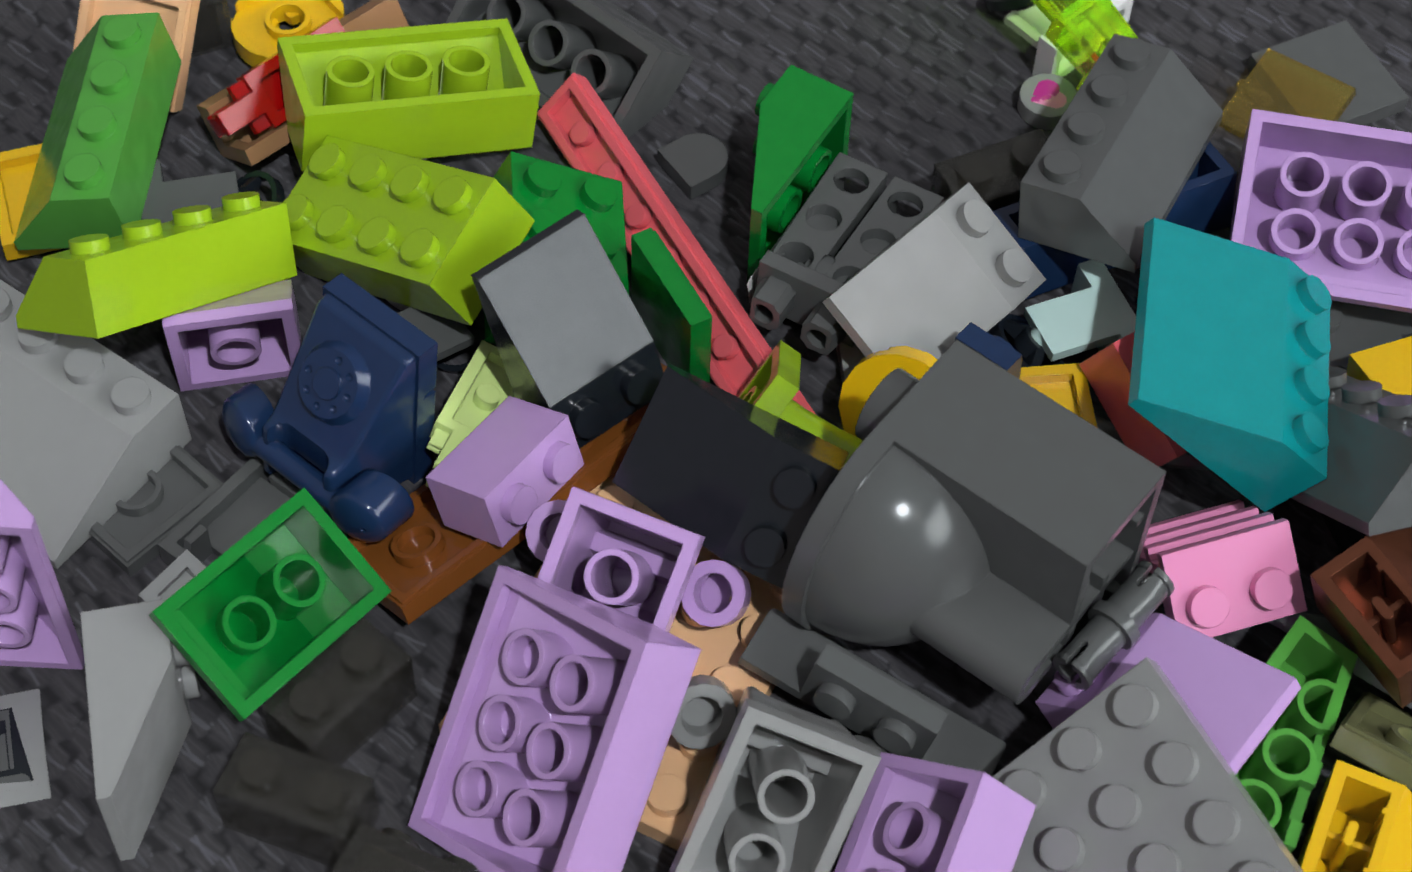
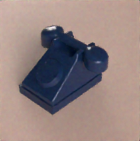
(349, 412)

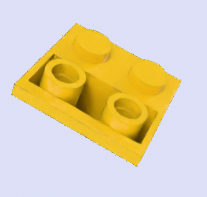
(1359, 824)

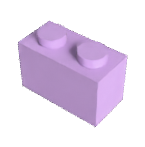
(505, 470)

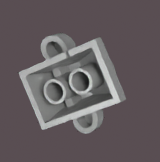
(777, 786)

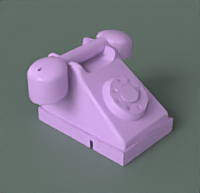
(633, 562)

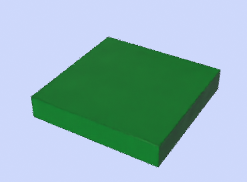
(670, 306)

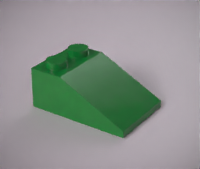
(798, 138)
(270, 604)

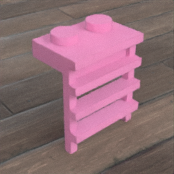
(1226, 568)

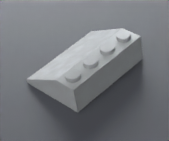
(77, 428)

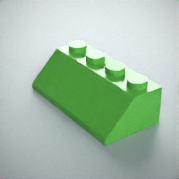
(102, 133)

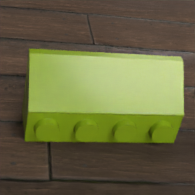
(410, 89)
(160, 268)

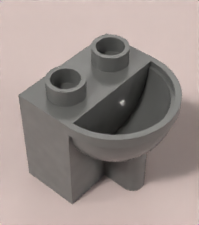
(972, 524)

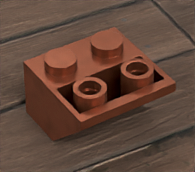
(1370, 605)

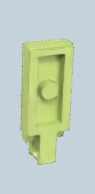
(474, 398)

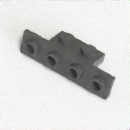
(866, 697)

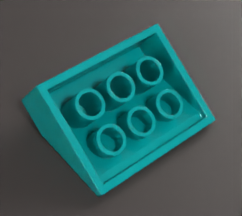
(1233, 360)

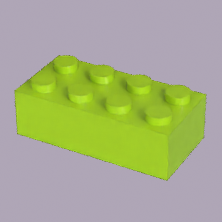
(401, 226)

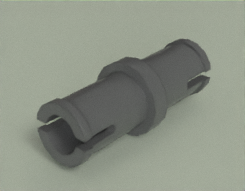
(1113, 625)

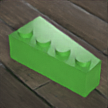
(1290, 755)

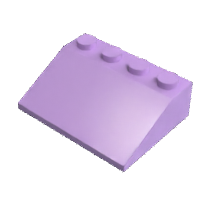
(1330, 203)
(552, 732)

